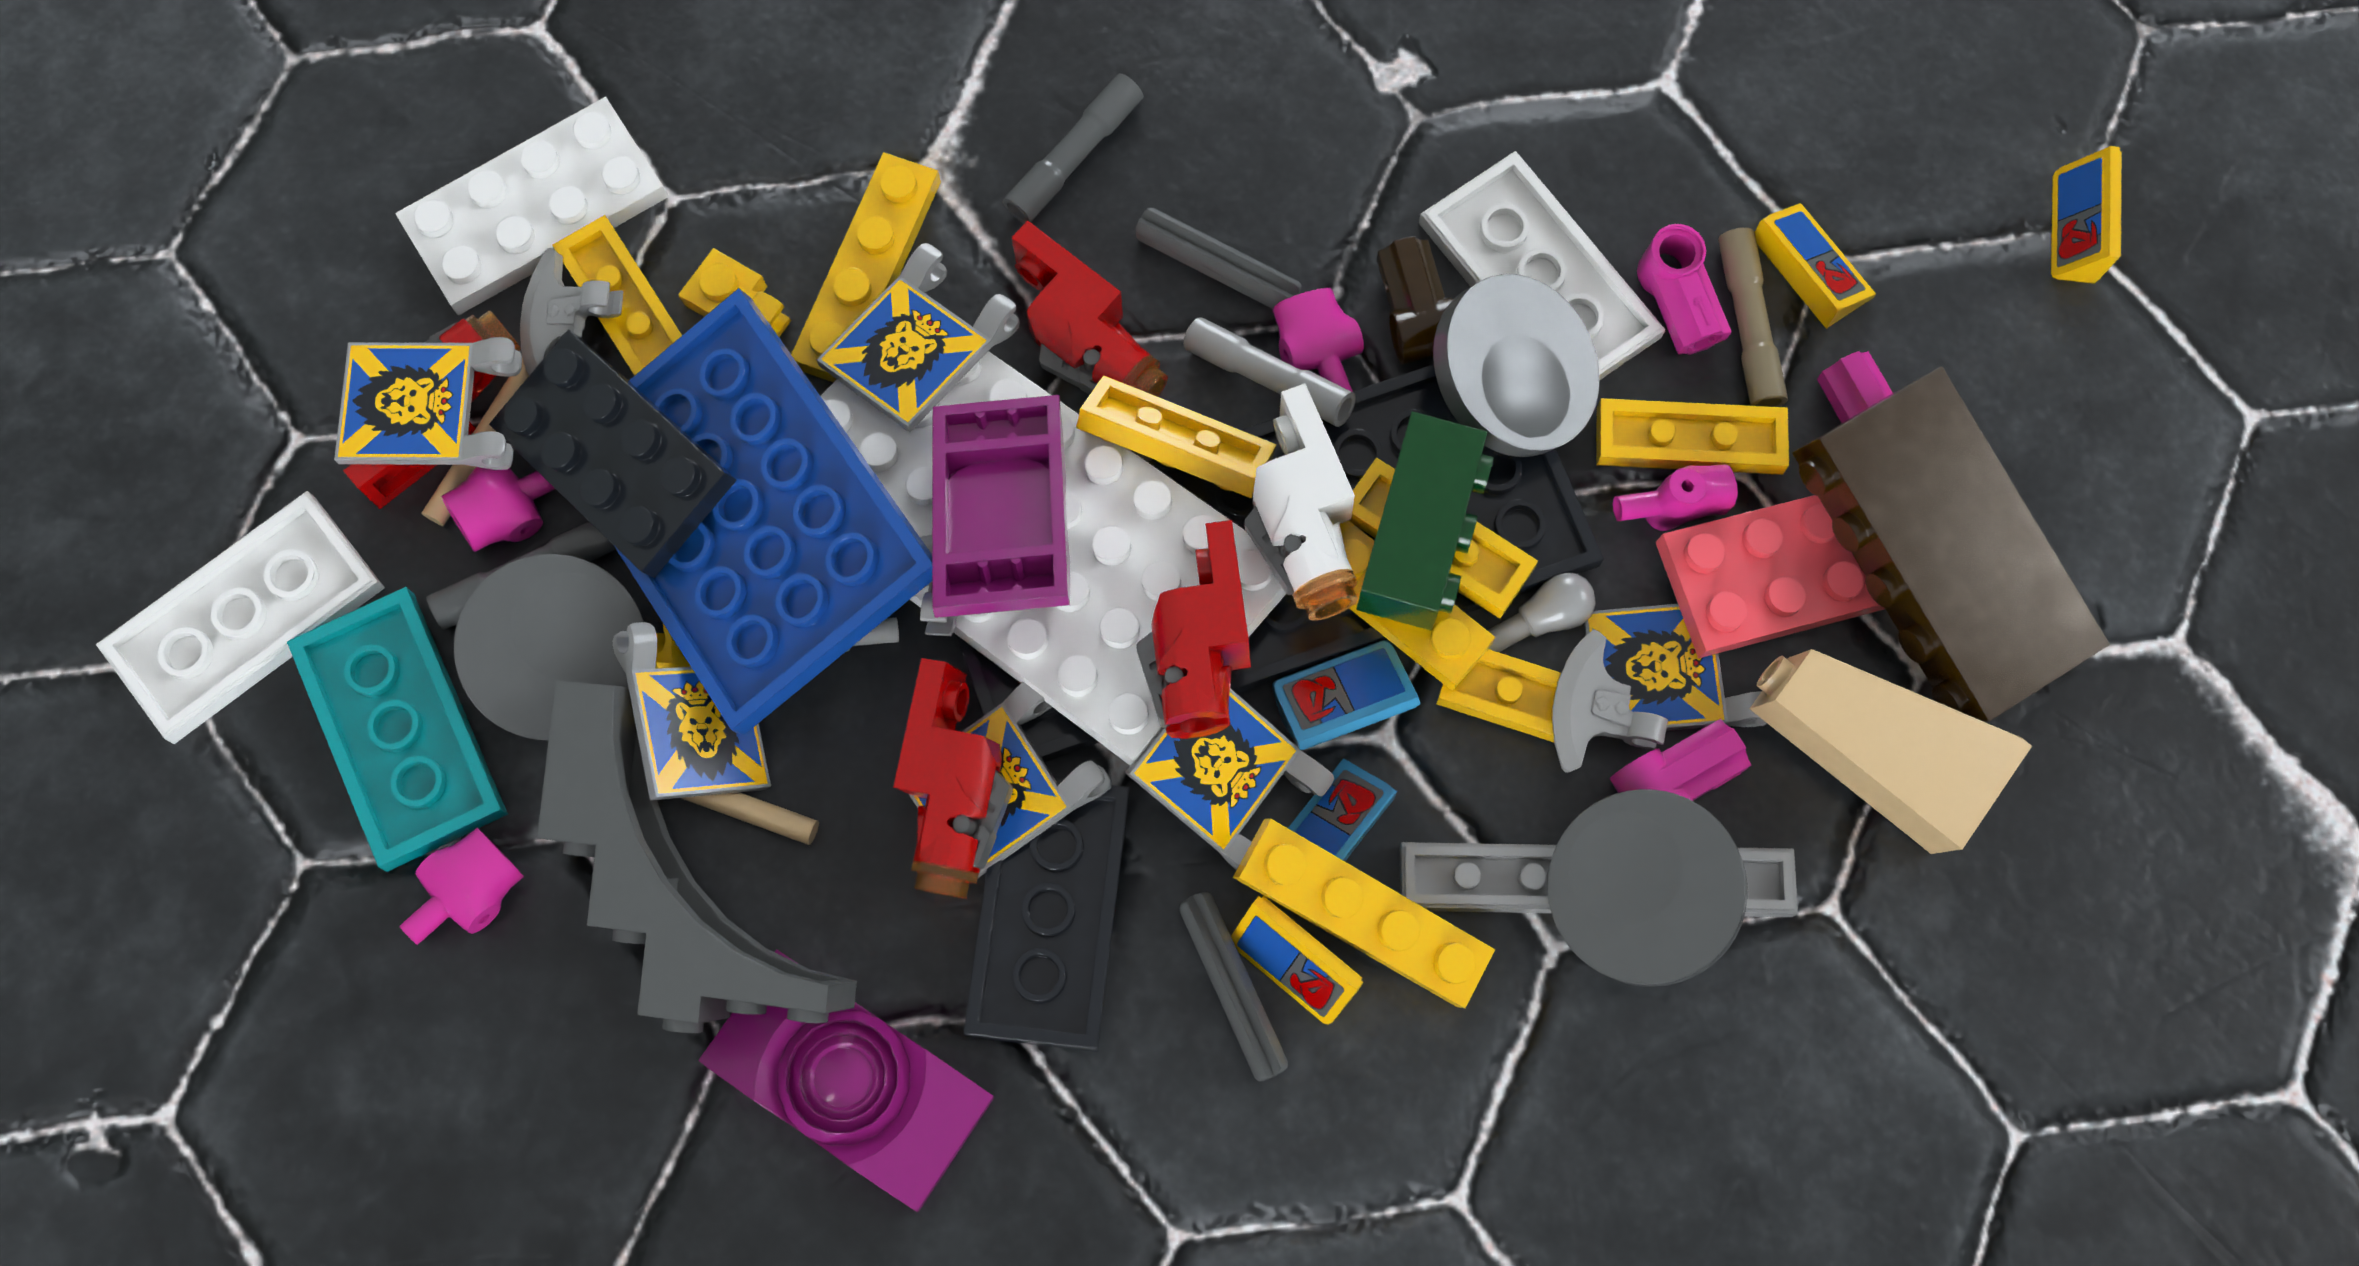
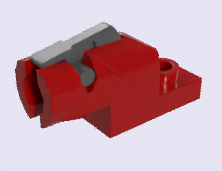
(1198, 642)

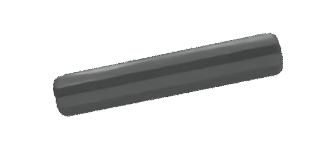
(1215, 258)
(1233, 986)

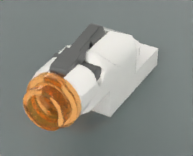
(1300, 511)

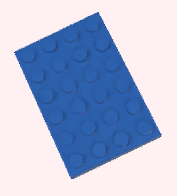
(798, 547)

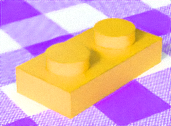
(1506, 694)

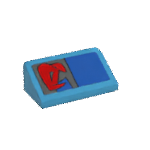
(1344, 694)
(1345, 811)

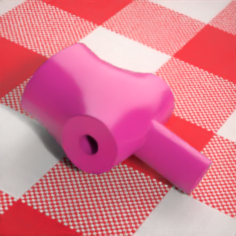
(1317, 334)
(1682, 497)
(496, 506)
(464, 885)

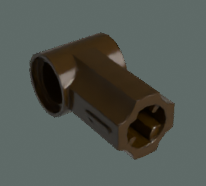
(1413, 297)

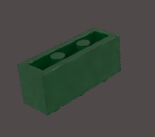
(1425, 522)

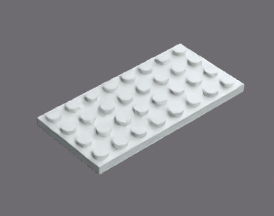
(1127, 544)

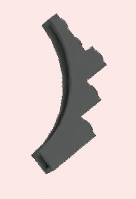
(694, 956)

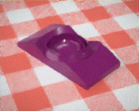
(999, 507)
(854, 1092)

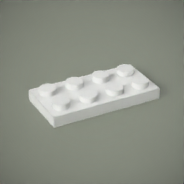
(506, 213)

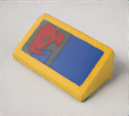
(2086, 217)
(1812, 264)
(1295, 960)

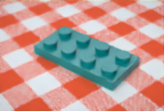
(396, 729)

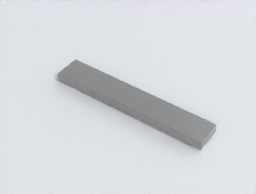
(1516, 878)

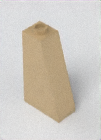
(1893, 748)

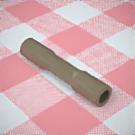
(1745, 282)

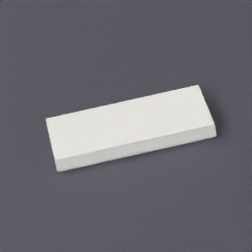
(1516, 226)
(235, 616)

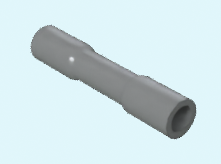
(1237, 355)

